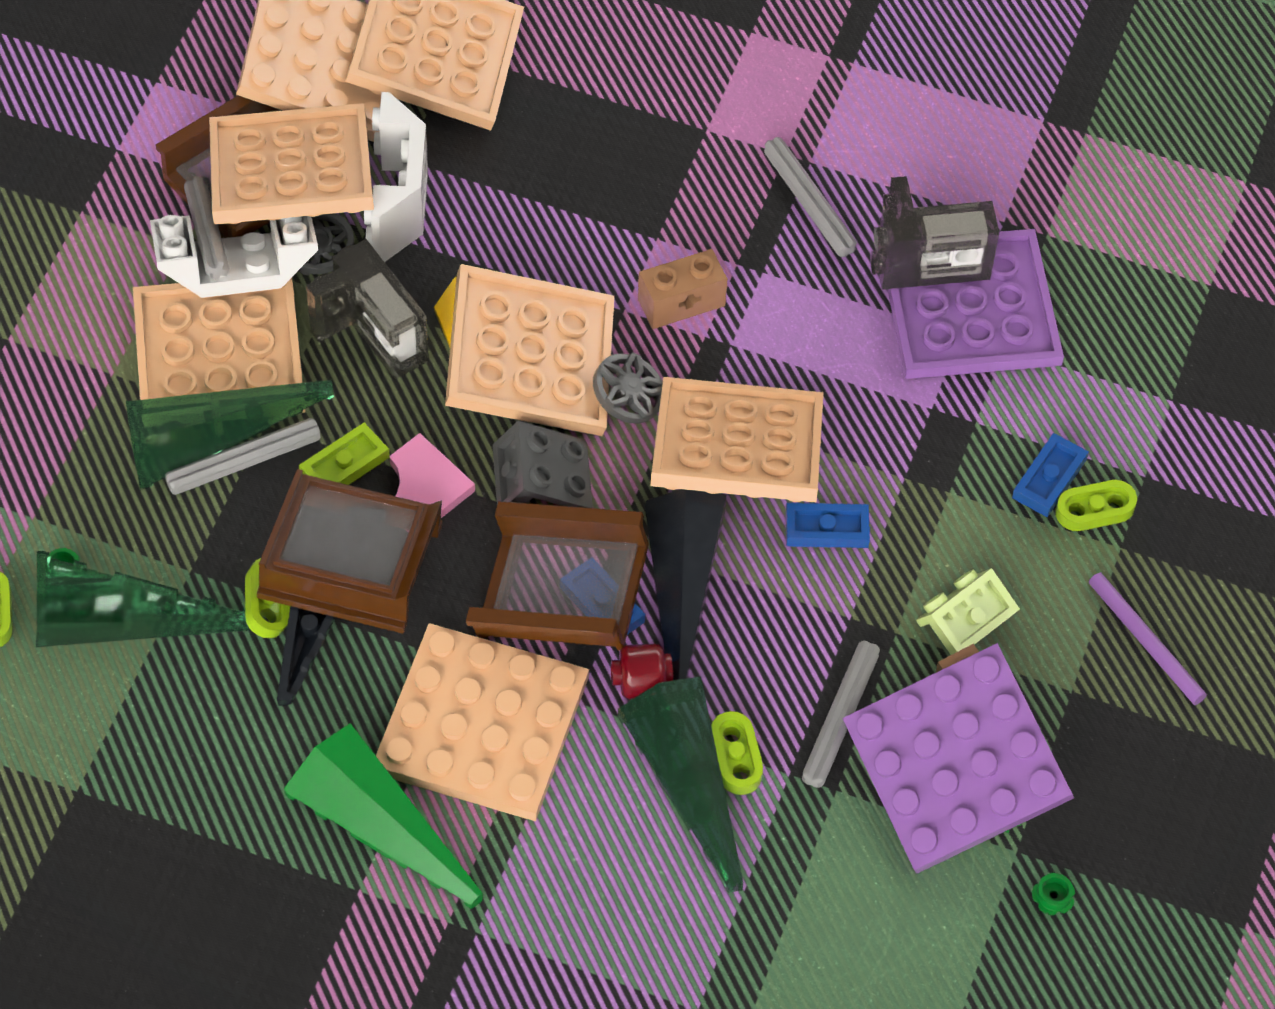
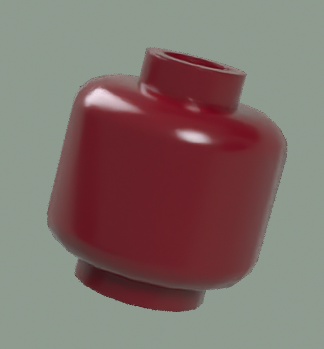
(640, 668)

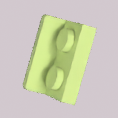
(969, 611)

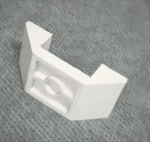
(401, 208)
(254, 259)

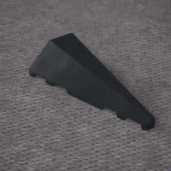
(683, 546)
(303, 640)

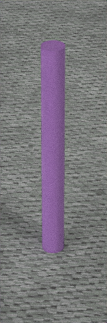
(1147, 638)

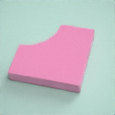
(429, 475)

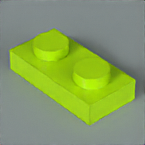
(348, 457)

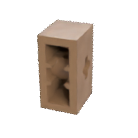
(682, 288)

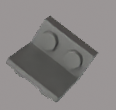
(541, 466)

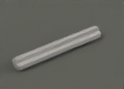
(810, 197)
(206, 231)
(242, 456)
(844, 704)

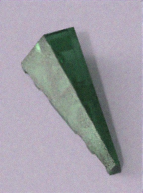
(195, 426)
(97, 607)
(678, 741)

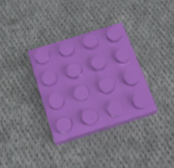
(983, 322)
(957, 758)

